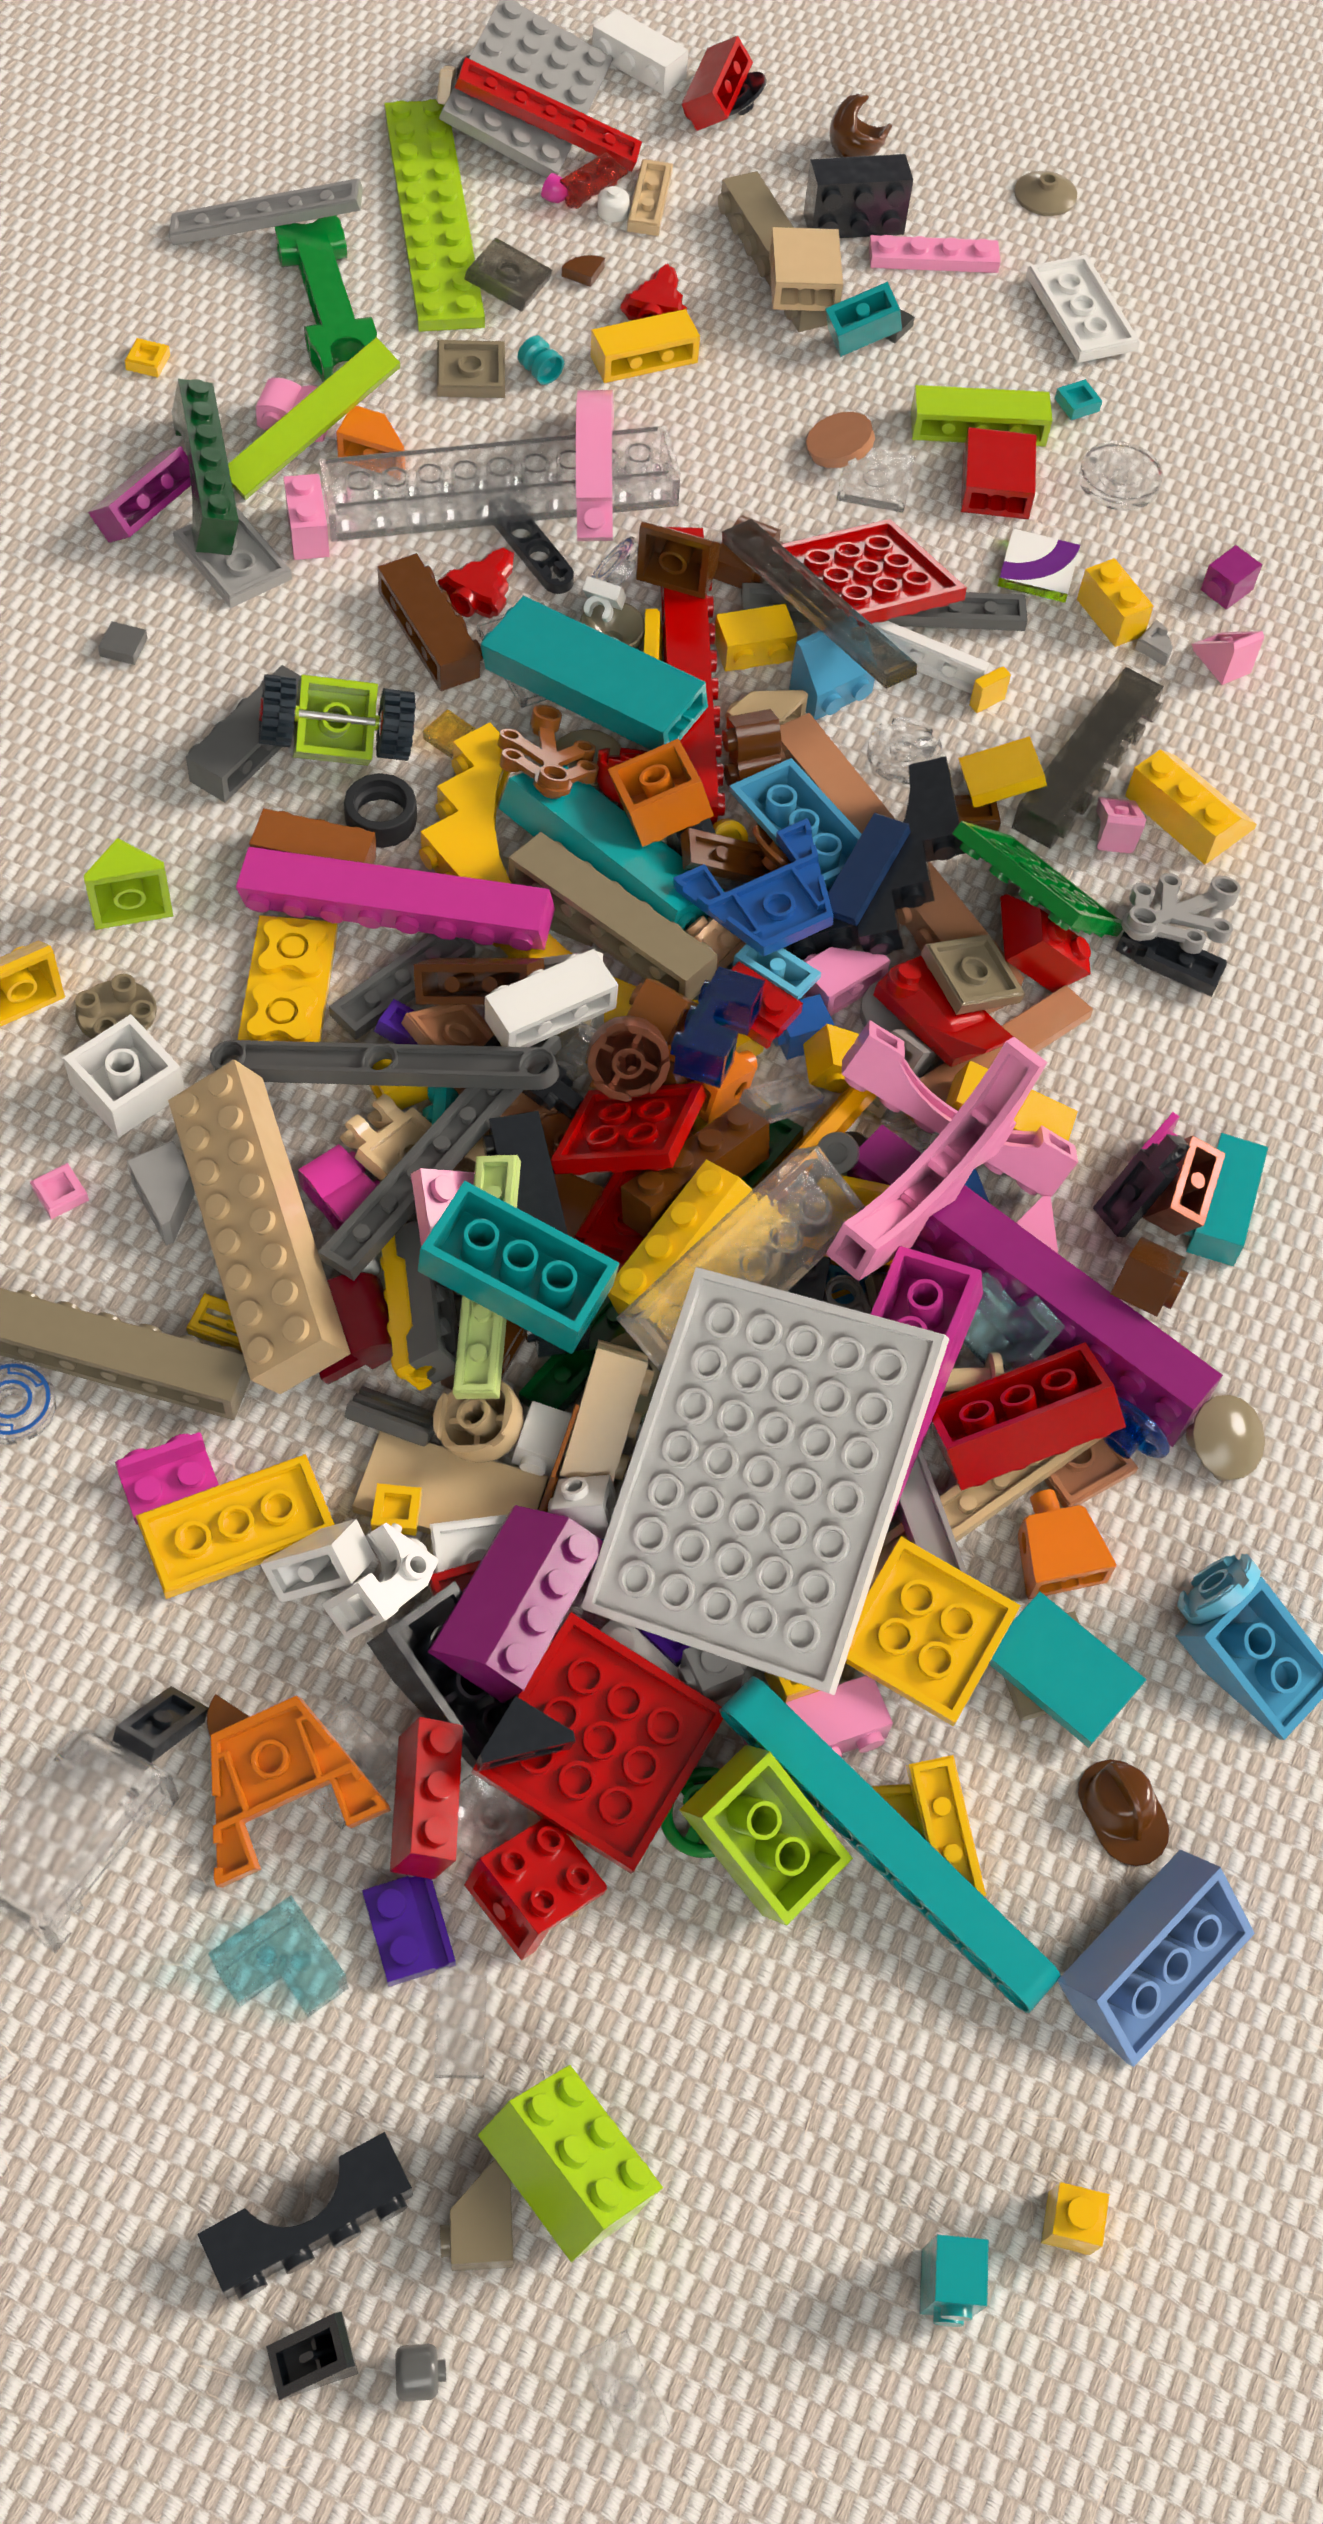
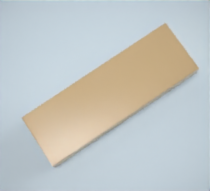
(650, 197)

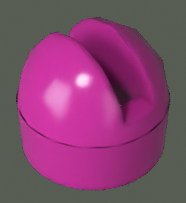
(553, 190)

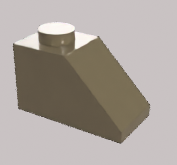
(481, 2224)

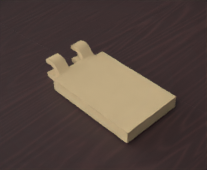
(398, 1134)

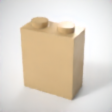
(805, 268)

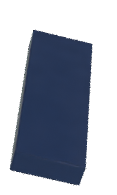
(866, 867)

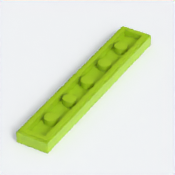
(312, 418)

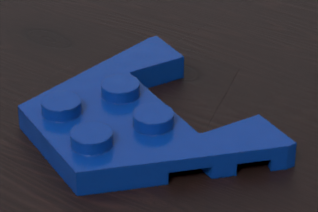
(773, 907)

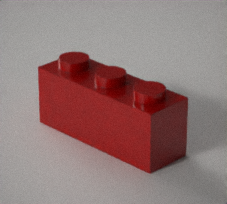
(717, 83)
(426, 1798)

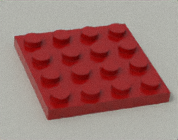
(879, 570)
(632, 1748)

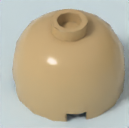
(479, 1427)

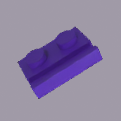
(408, 1928)

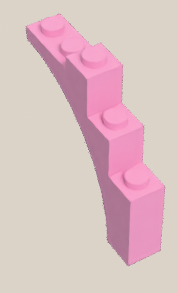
(943, 1168)

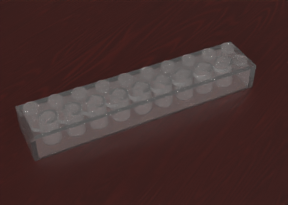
(488, 484)

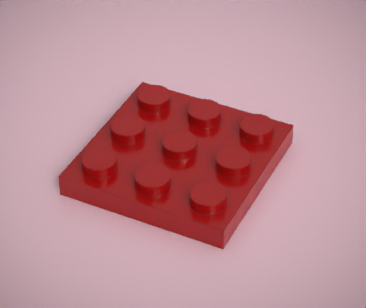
(629, 1134)

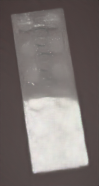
(764, 1240)

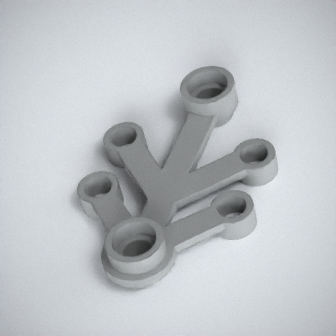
(1145, 924)

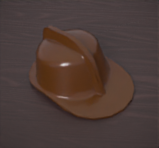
(1124, 1812)

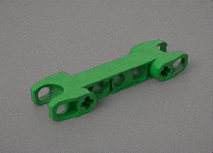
(315, 251)

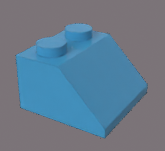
(827, 676)

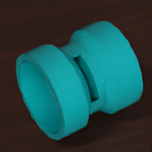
(540, 360)

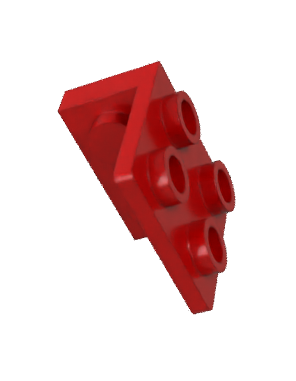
(533, 1885)

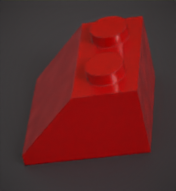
(1041, 947)

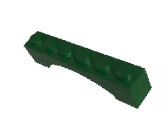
(213, 500)

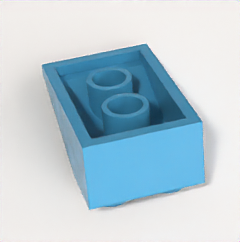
(1260, 1659)

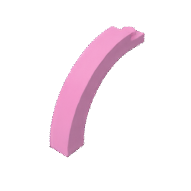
(594, 464)

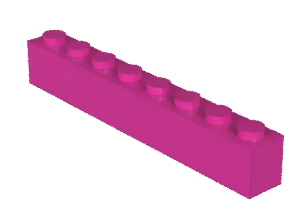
(396, 898)

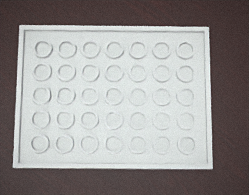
(766, 1477)

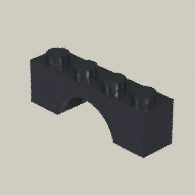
(249, 2250)

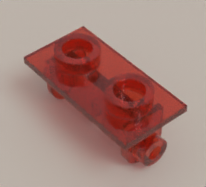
(591, 179)

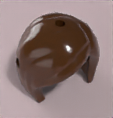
(852, 136)

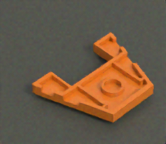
(270, 1764)

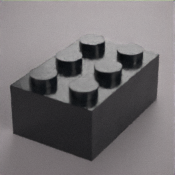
(859, 195)

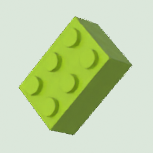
(766, 1834)
(570, 2162)

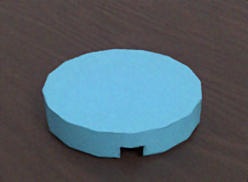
(1219, 1588)

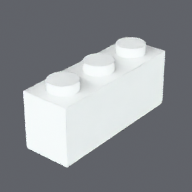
(641, 51)
(551, 1000)

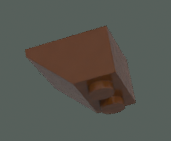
(676, 560)

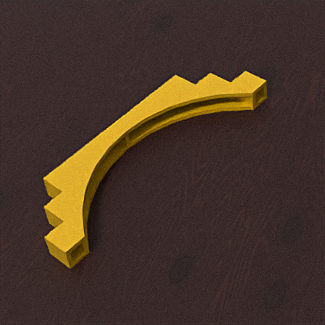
(467, 840)

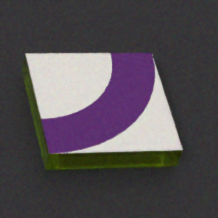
(1039, 565)

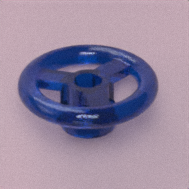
(1134, 1436)

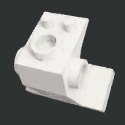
(373, 1602)

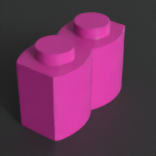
(336, 1184)

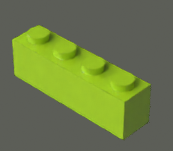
(947, 412)

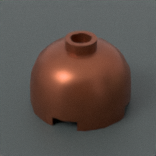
(628, 1058)

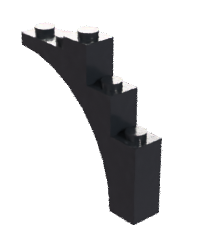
(908, 884)

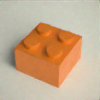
(661, 792)

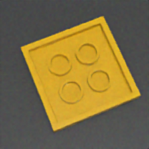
(929, 1630)

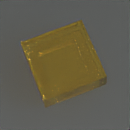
(445, 730)

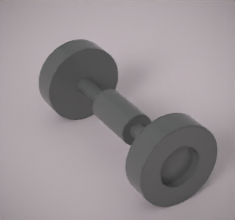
(842, 1149)

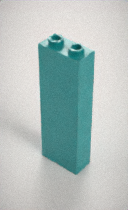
(593, 674)
(604, 837)

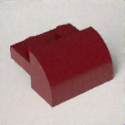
(364, 1324)

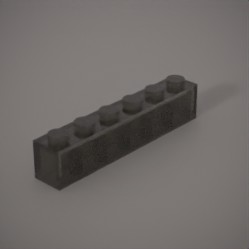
(1088, 758)

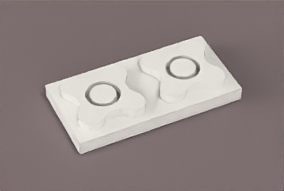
(1082, 308)

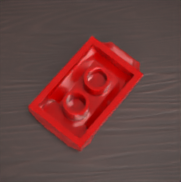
(921, 1005)

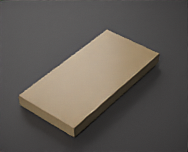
(449, 1484)

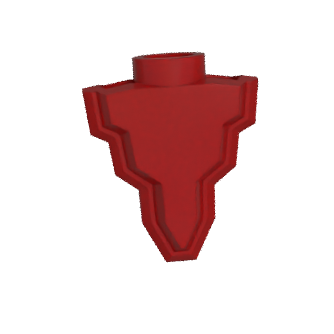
(654, 296)
(480, 584)

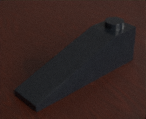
(432, 1684)

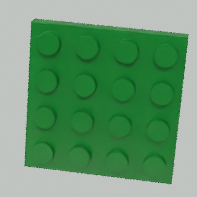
(1038, 881)

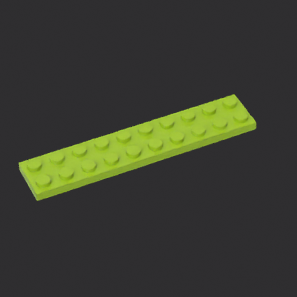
(433, 216)

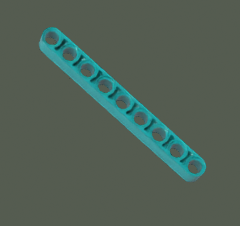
(892, 1846)

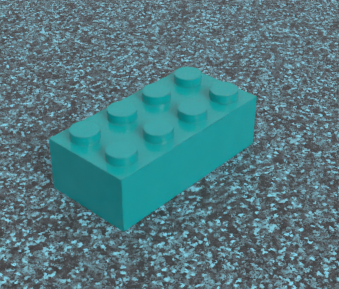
(517, 1266)

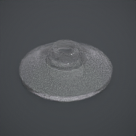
(481, 1798)

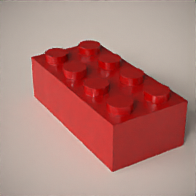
(1026, 1416)

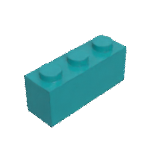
(1232, 1202)

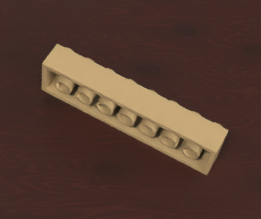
(258, 1228)

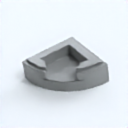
(1155, 643)

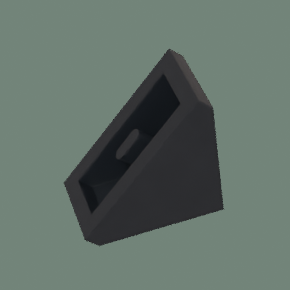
(524, 1735)
(312, 2357)

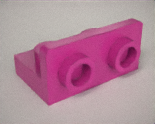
(165, 1473)

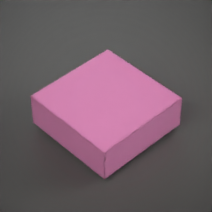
(59, 1191)

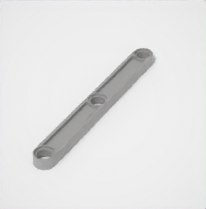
(919, 1504)

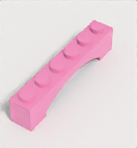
(877, 1064)

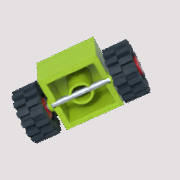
(336, 719)

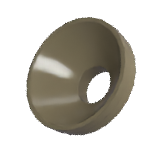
(625, 624)

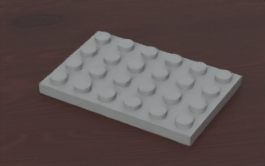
(541, 58)

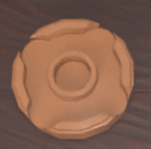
(840, 439)

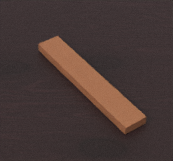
(1034, 1028)

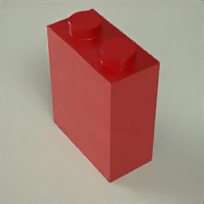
(998, 473)

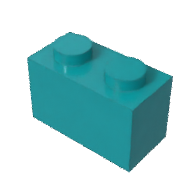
(864, 319)
(954, 2279)

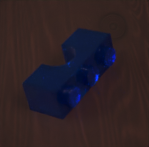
(711, 1029)

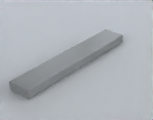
(266, 211)

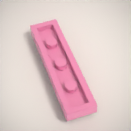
(934, 254)

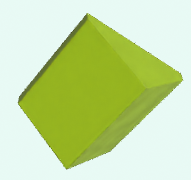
(127, 887)

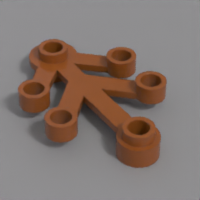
(551, 778)

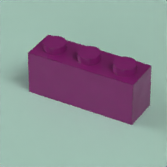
(142, 495)

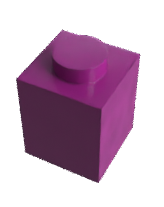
(1231, 577)

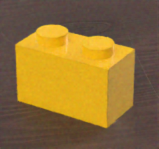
(1114, 602)
(755, 637)

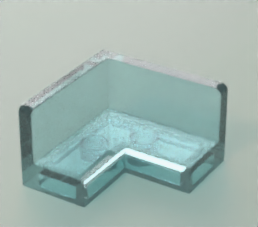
(1012, 1329)
(275, 1948)

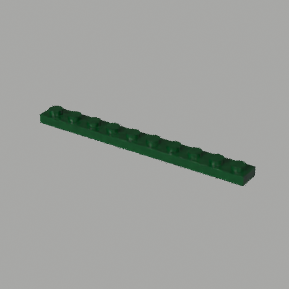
(566, 1374)

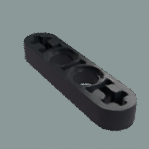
(538, 542)

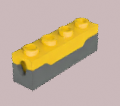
(419, 1312)

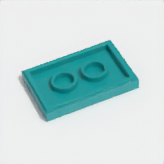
(1065, 1669)

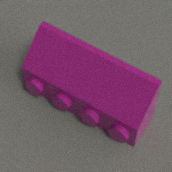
(516, 1600)

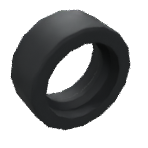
(382, 787)

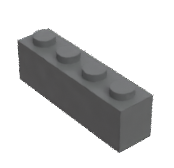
(233, 749)

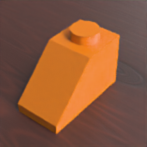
(366, 433)

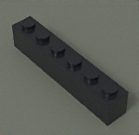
(537, 1190)

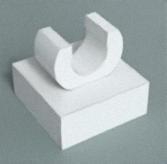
(602, 594)

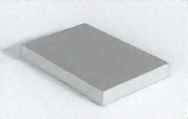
(244, 573)

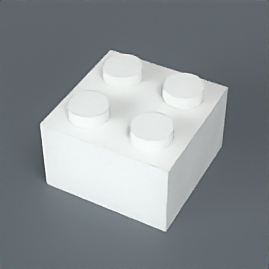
(124, 1075)

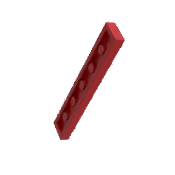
(547, 113)

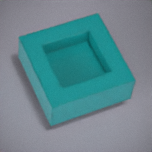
(1078, 399)

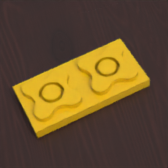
(288, 980)
(233, 1525)

